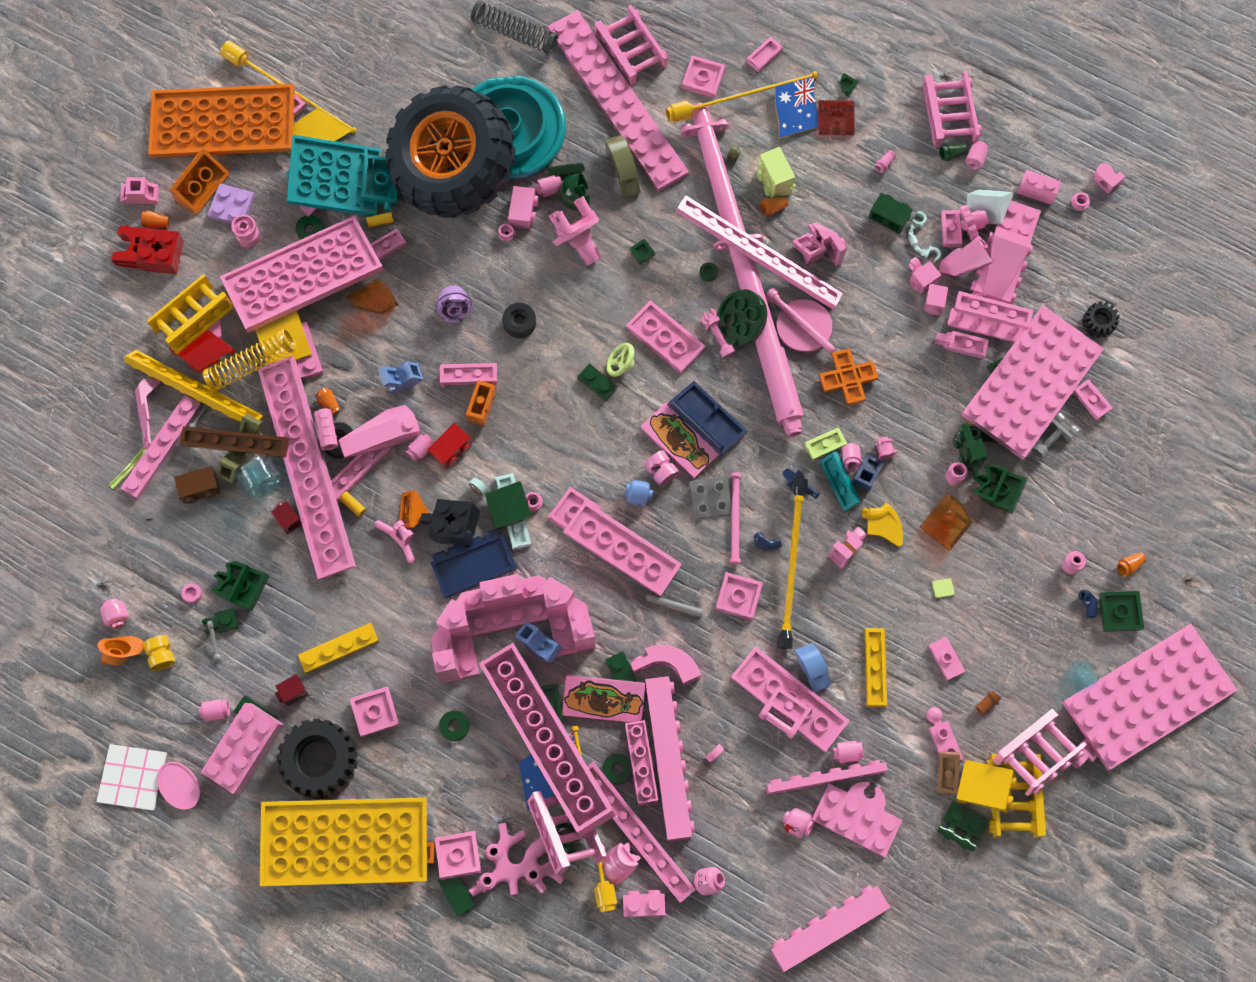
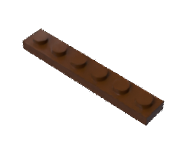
(234, 441)

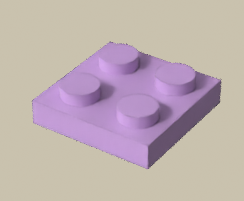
(230, 203)

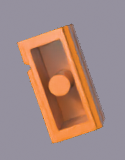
(481, 403)

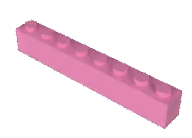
(668, 759)

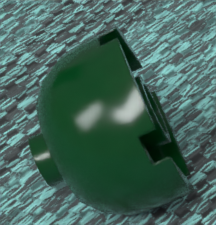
(572, 189)

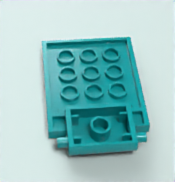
(339, 177)

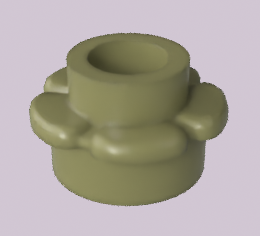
(734, 153)

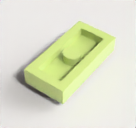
(825, 444)

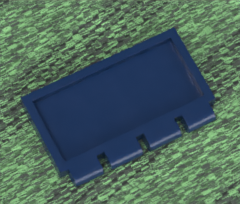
(473, 564)

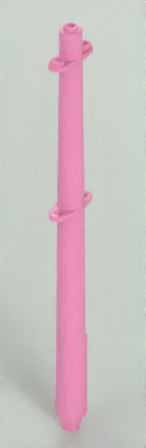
(771, 354)

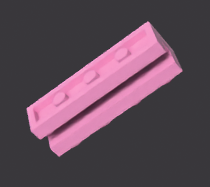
(641, 763)

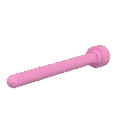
(773, 297)

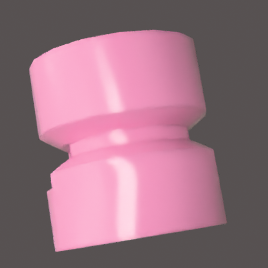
(245, 231)
(661, 468)

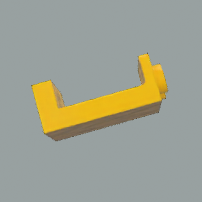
(987, 786)

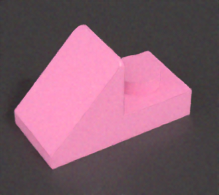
(810, 248)

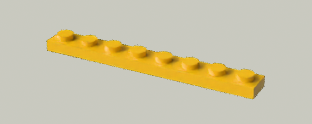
(189, 386)

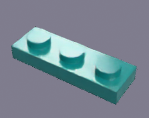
(840, 481)

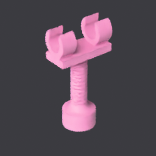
(726, 350)

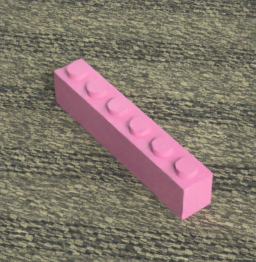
(830, 928)

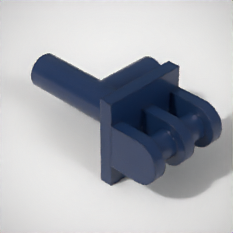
(789, 475)

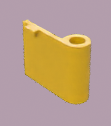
(292, 324)

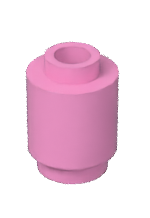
(977, 155)
(548, 186)
(418, 448)
(851, 457)
(956, 474)
(1073, 562)
(214, 710)
(848, 751)

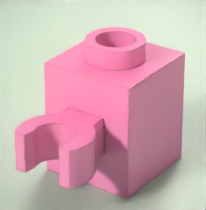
(923, 275)

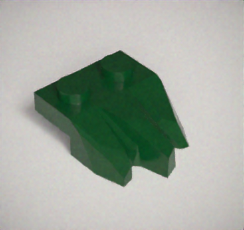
(1000, 487)
(240, 584)

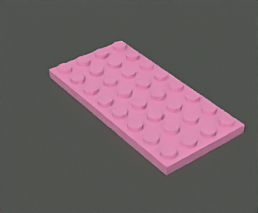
(301, 273)
(1032, 382)
(1149, 697)

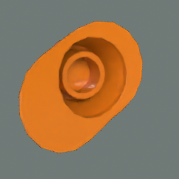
(118, 650)

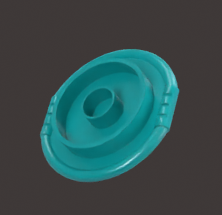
(534, 119)

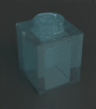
(1082, 674)

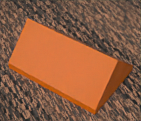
(198, 182)

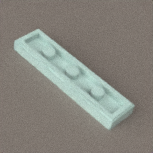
(517, 532)

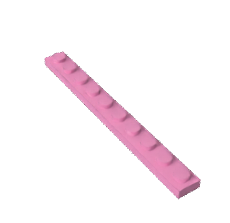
(759, 252)

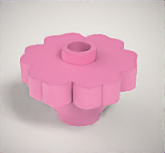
(972, 221)

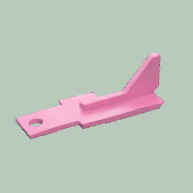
(143, 389)

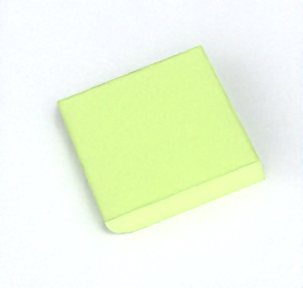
(943, 588)

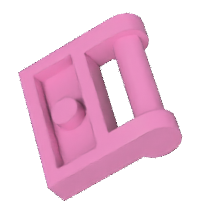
(787, 706)

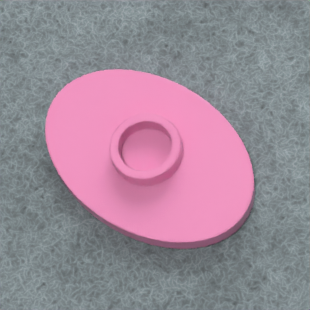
(178, 785)

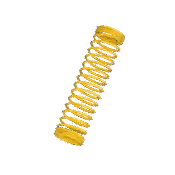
(281, 341)

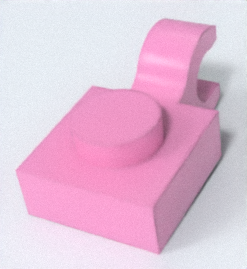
(1089, 755)

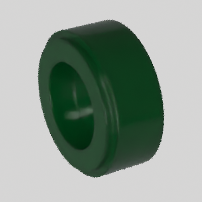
(708, 272)

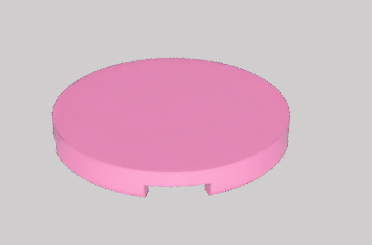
(796, 337)

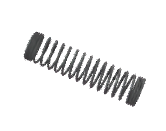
(547, 47)

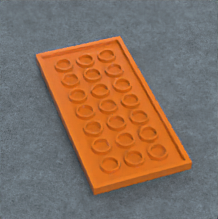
(221, 120)

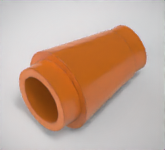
(772, 205)
(154, 220)
(327, 400)
(1131, 564)

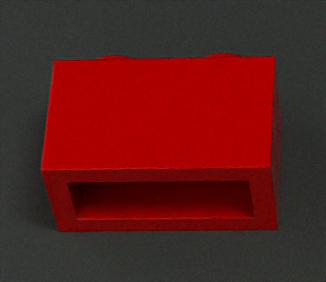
(450, 446)

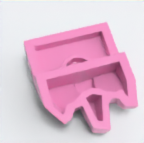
(834, 244)

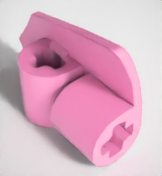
(966, 258)

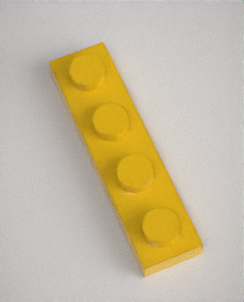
(338, 648)

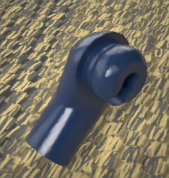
(766, 544)
(1089, 601)

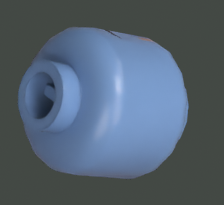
(638, 493)

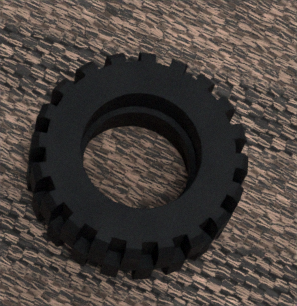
(299, 739)

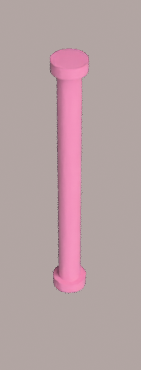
(735, 519)

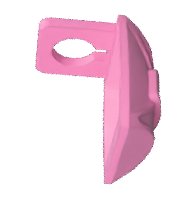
(620, 863)

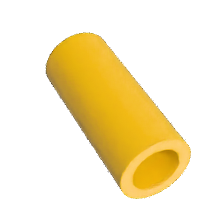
(380, 219)
(351, 503)

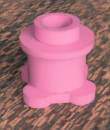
(885, 448)

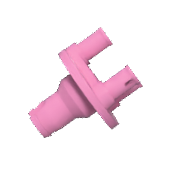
(578, 233)

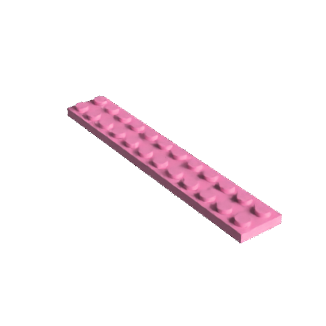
(618, 101)
(307, 469)

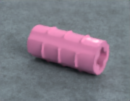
(326, 429)

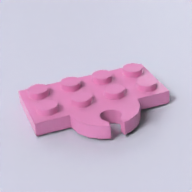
(858, 817)

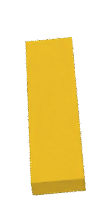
(875, 667)

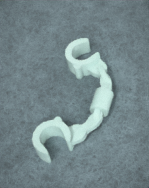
(913, 241)

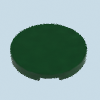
(742, 317)

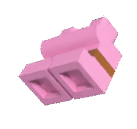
(843, 553)

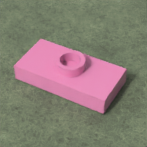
(946, 658)

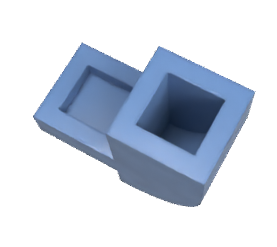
(401, 377)
(537, 642)
(814, 666)

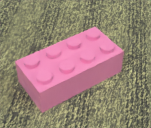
(242, 748)

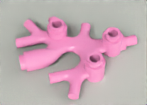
(511, 873)

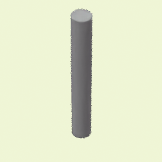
(674, 605)

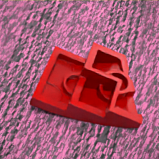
(204, 351)

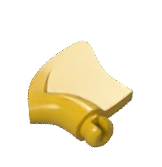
(884, 523)

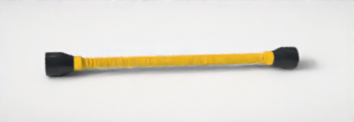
(785, 638)

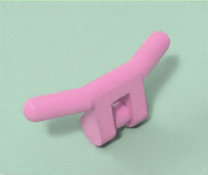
(400, 535)

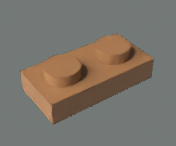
(948, 772)

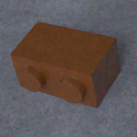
(197, 485)

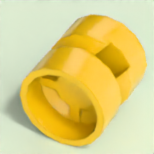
(159, 653)

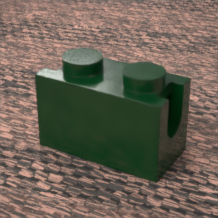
(890, 213)

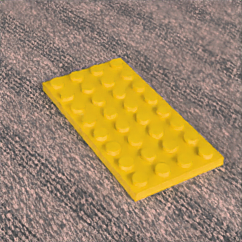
(343, 841)

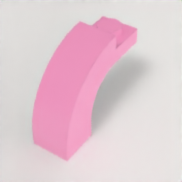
(669, 656)

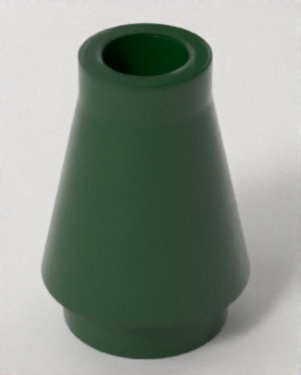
(951, 151)

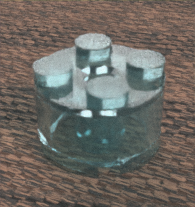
(258, 475)

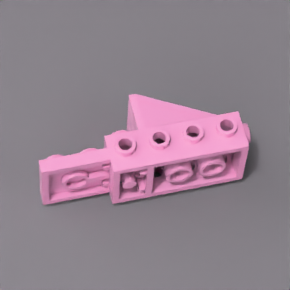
(1008, 251)

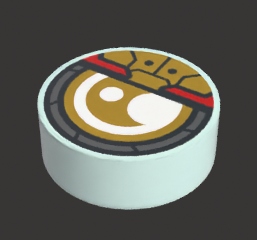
(478, 486)

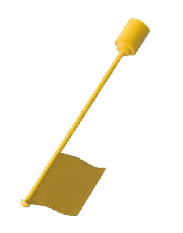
(316, 124)

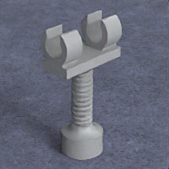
(1040, 450)

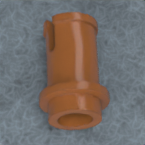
(988, 702)

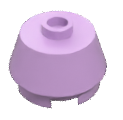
(453, 304)

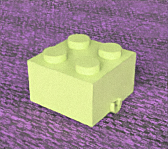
(775, 173)

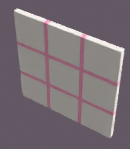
(131, 777)

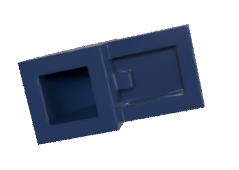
(868, 473)

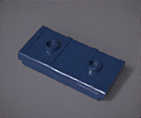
(707, 418)

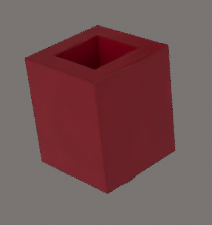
(286, 517)
(291, 690)

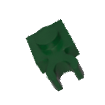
(223, 621)

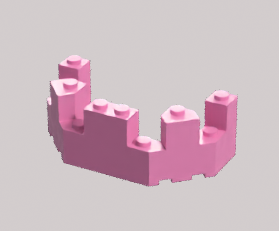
(502, 606)

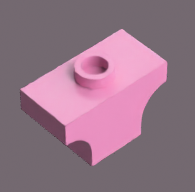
(139, 191)

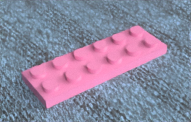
(622, 548)
(761, 678)

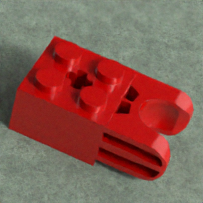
(149, 249)

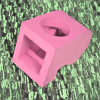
(1107, 178)

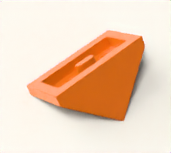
(411, 508)

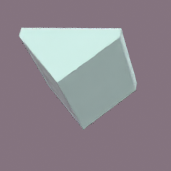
(993, 202)

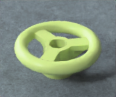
(624, 360)

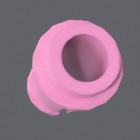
(882, 164)

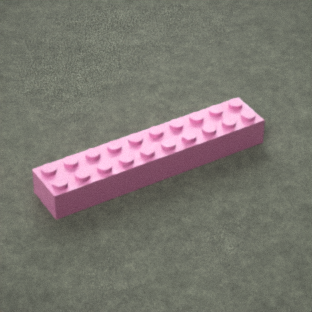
(547, 740)

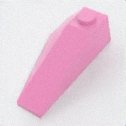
(385, 430)

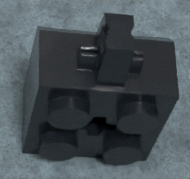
(452, 522)

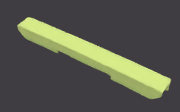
(127, 470)

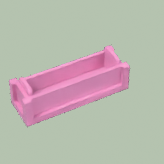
(468, 374)

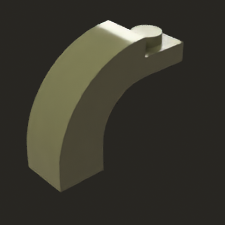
(624, 165)
(234, 461)

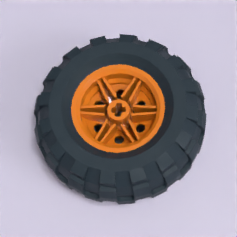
(412, 148)

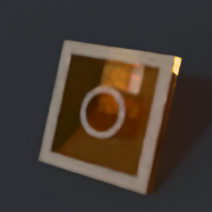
(374, 298)
(947, 522)

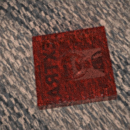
(836, 117)

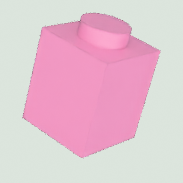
(935, 299)

